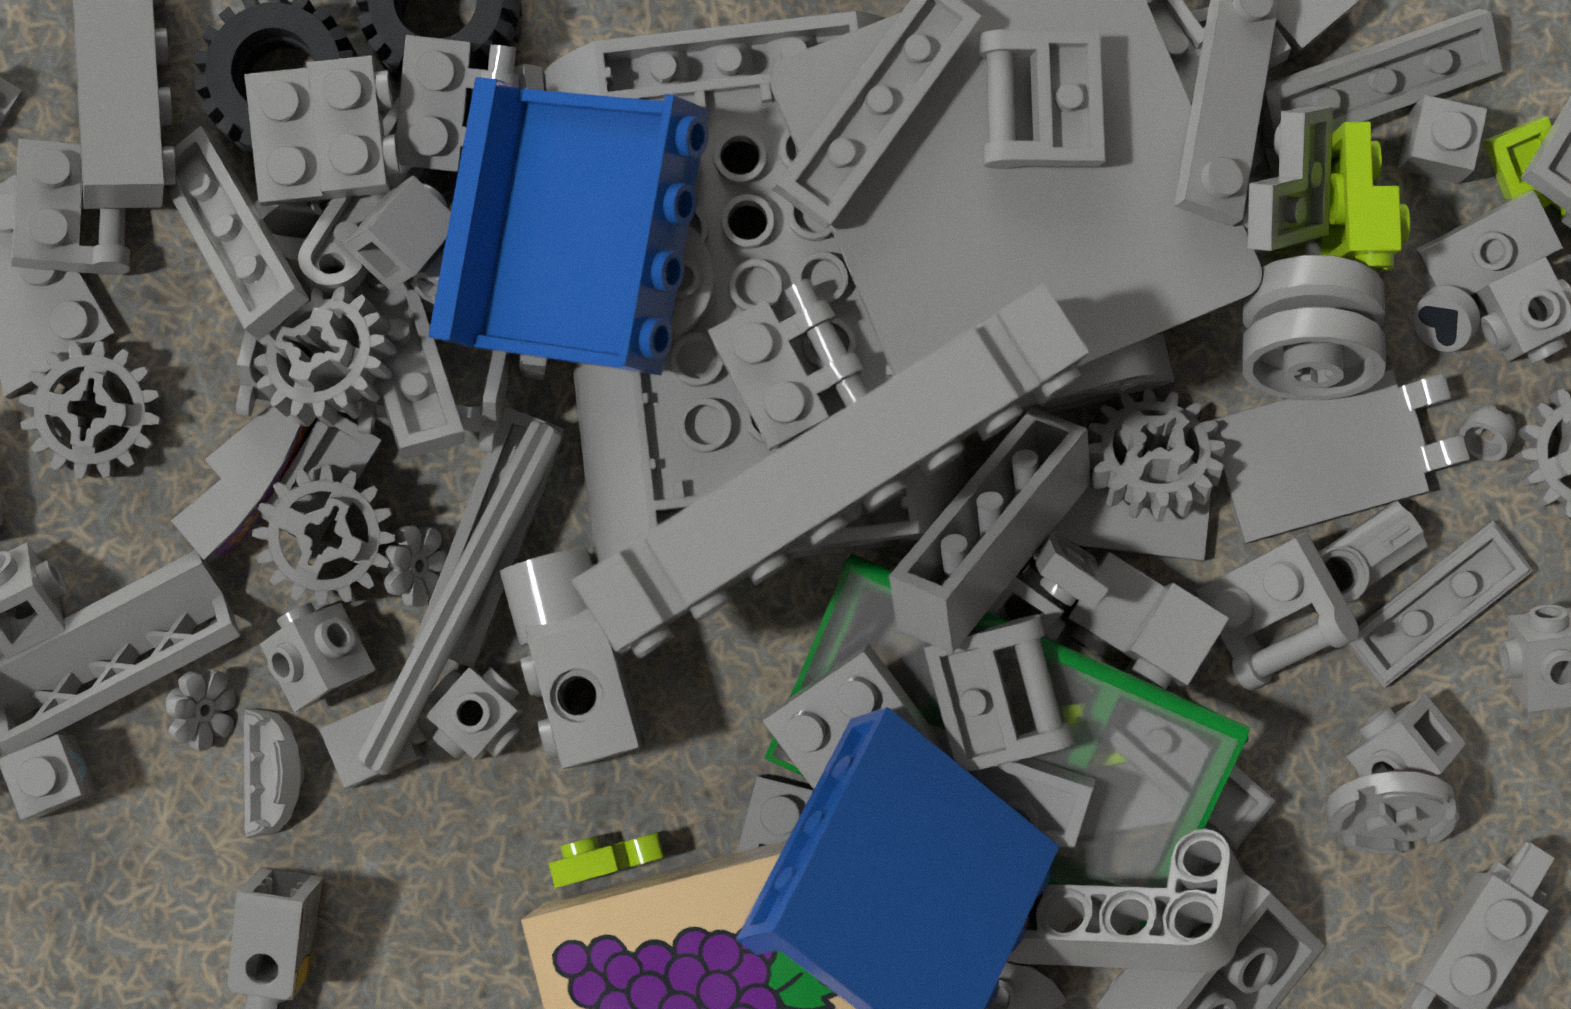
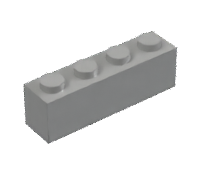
(122, 103)
(990, 530)

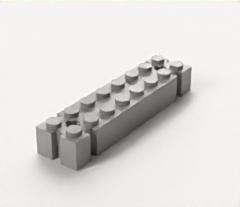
(832, 470)

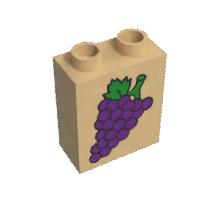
(668, 944)

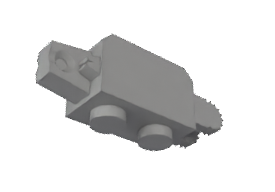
(1483, 934)

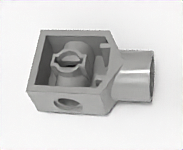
(567, 648)

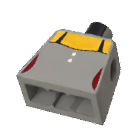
(276, 918)

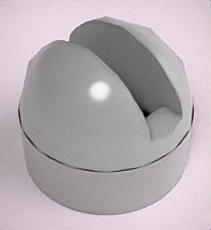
(1495, 421)

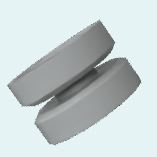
(1315, 329)

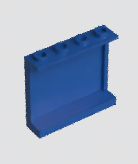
(570, 226)
(901, 876)

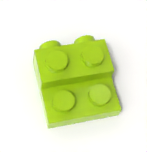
(1363, 218)

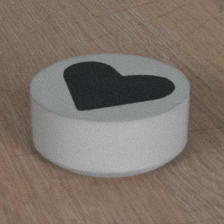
(1446, 318)

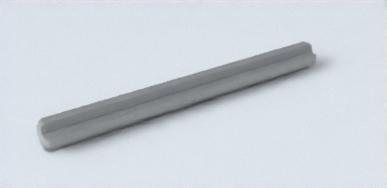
(459, 598)

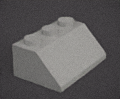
(1267, 964)

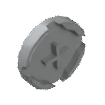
(1390, 810)

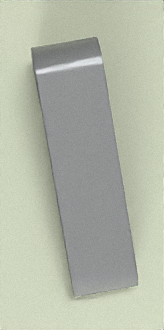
(1169, 915)

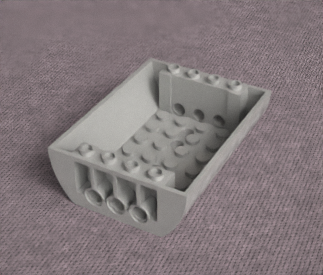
(680, 435)

